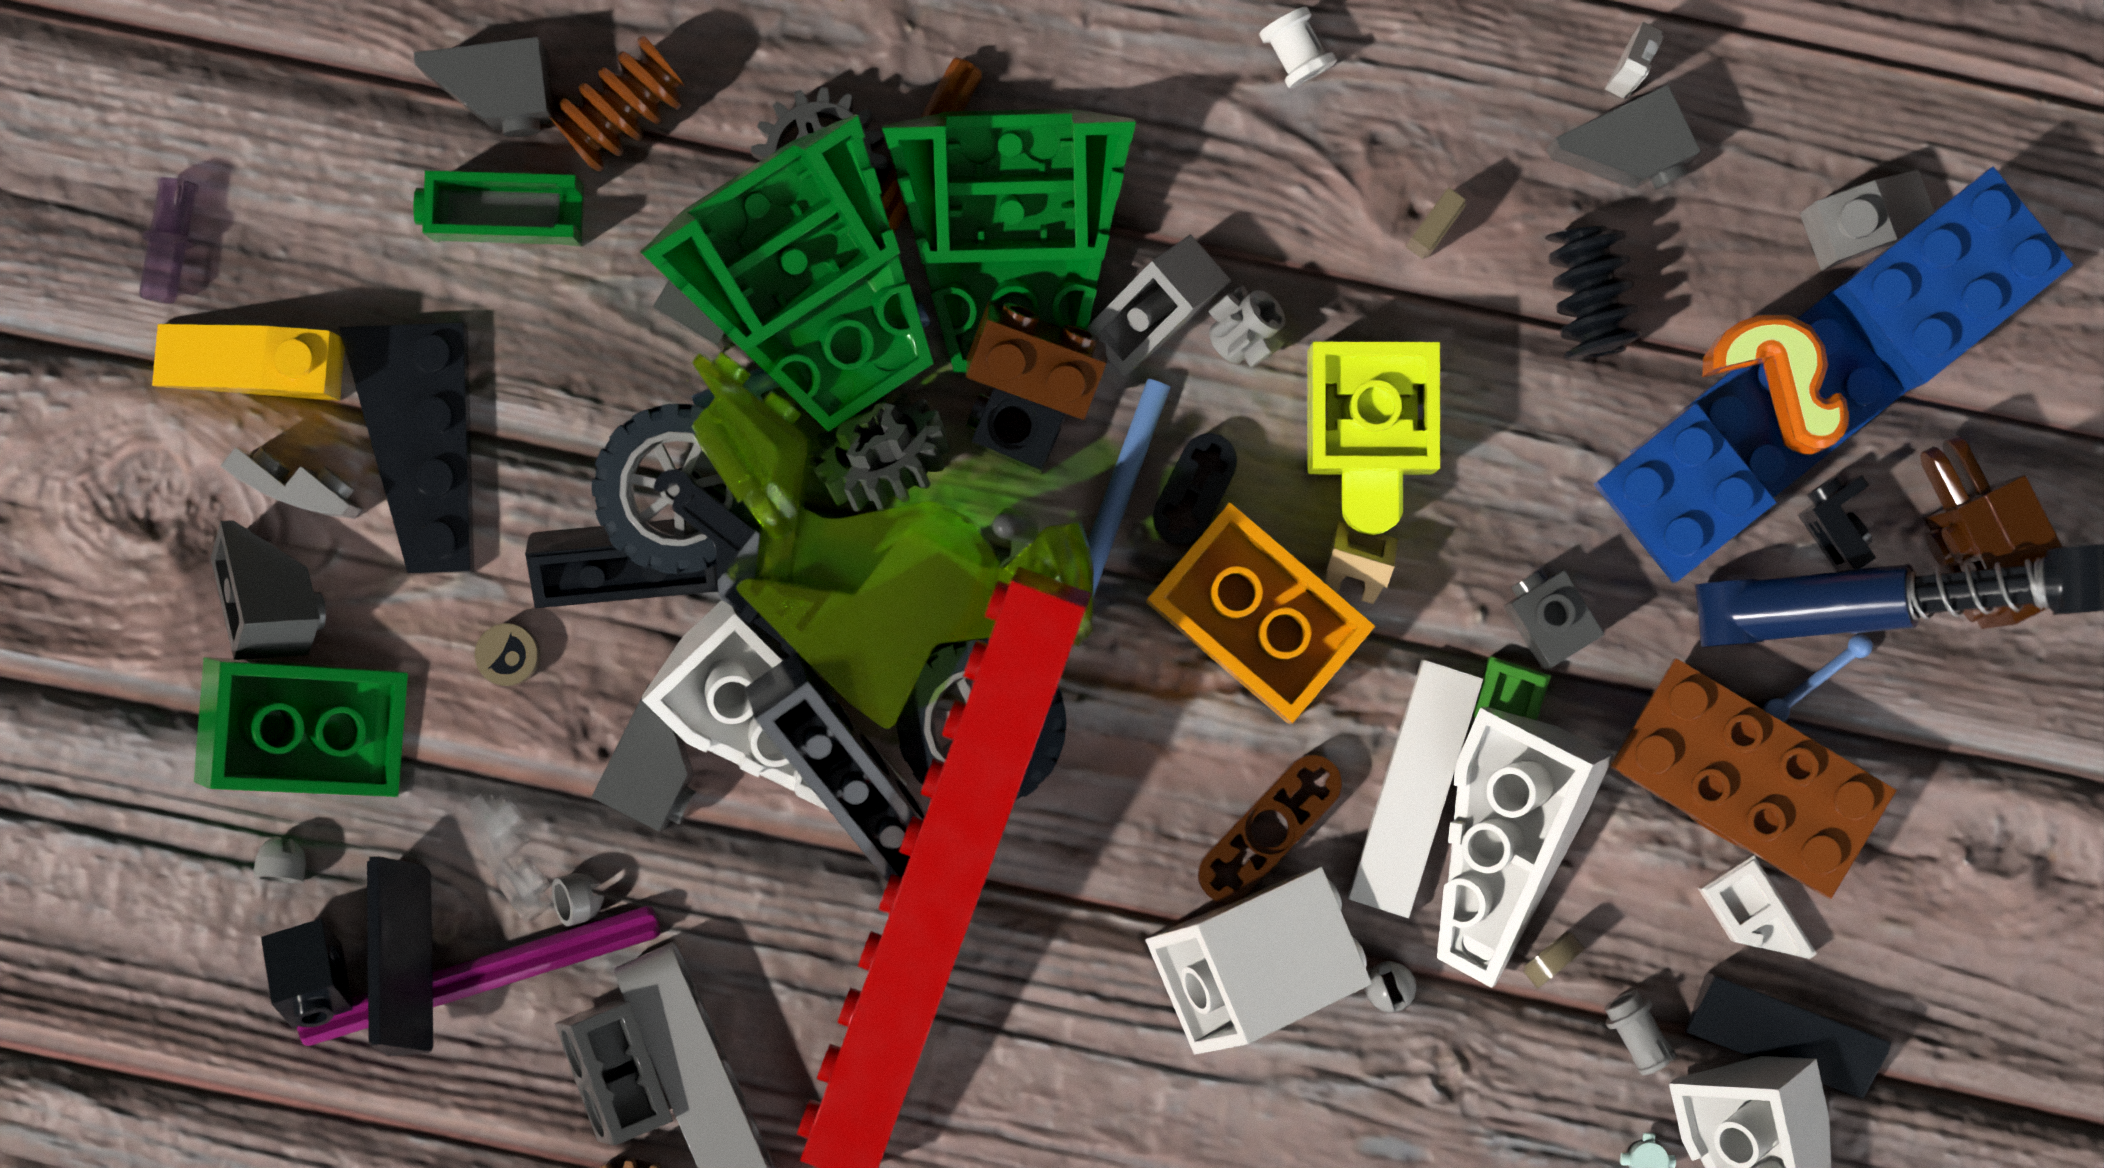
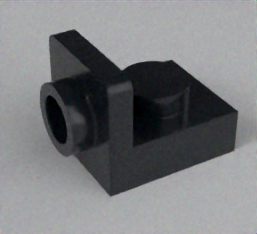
(1838, 534)

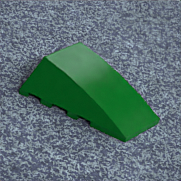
(1010, 210)
(803, 273)

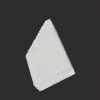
(1635, 60)
(1754, 910)

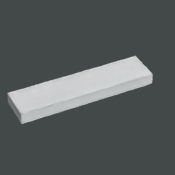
(1415, 788)

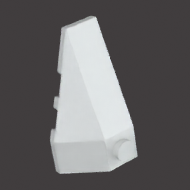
(706, 700)
(1514, 819)
(1755, 1114)

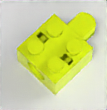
(1368, 423)

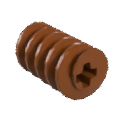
(619, 104)

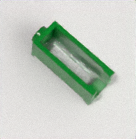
(500, 207)

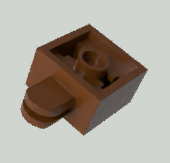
(1984, 523)

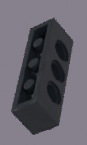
(835, 760)

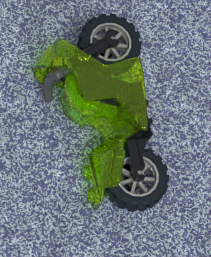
(848, 593)

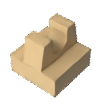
(1361, 558)

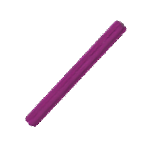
(510, 966)

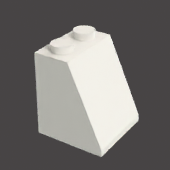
(1259, 962)

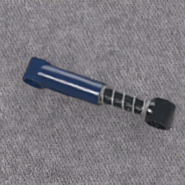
(1893, 597)

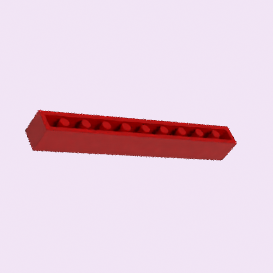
(945, 871)

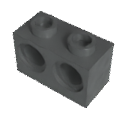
(613, 1072)

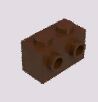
(1037, 359)

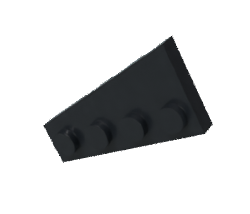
(418, 422)

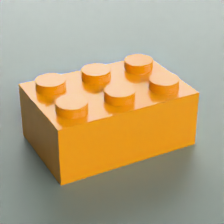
(1260, 613)

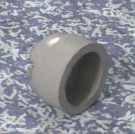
(279, 863)
(575, 899)
(1378, 993)

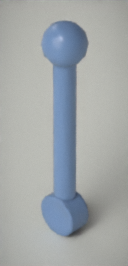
(1858, 647)

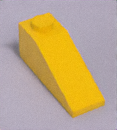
(250, 360)

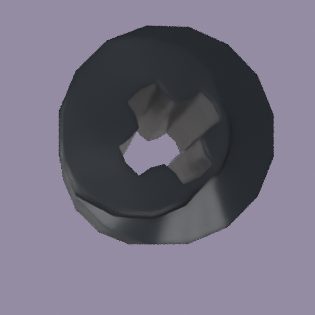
(1593, 291)

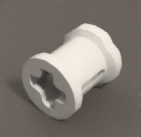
(1297, 47)

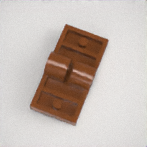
(1752, 778)

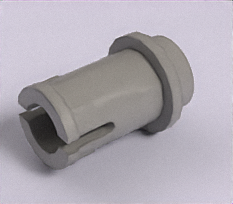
(1639, 1032)

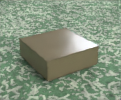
(1436, 224)

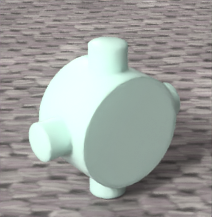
(1647, 1154)

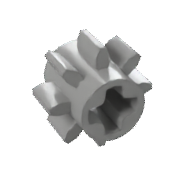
(1247, 326)

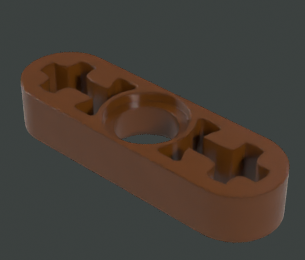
(1312, 804)

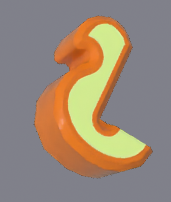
(1794, 371)

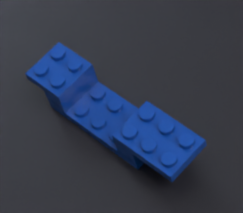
(1882, 336)

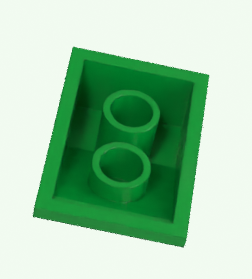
(300, 728)

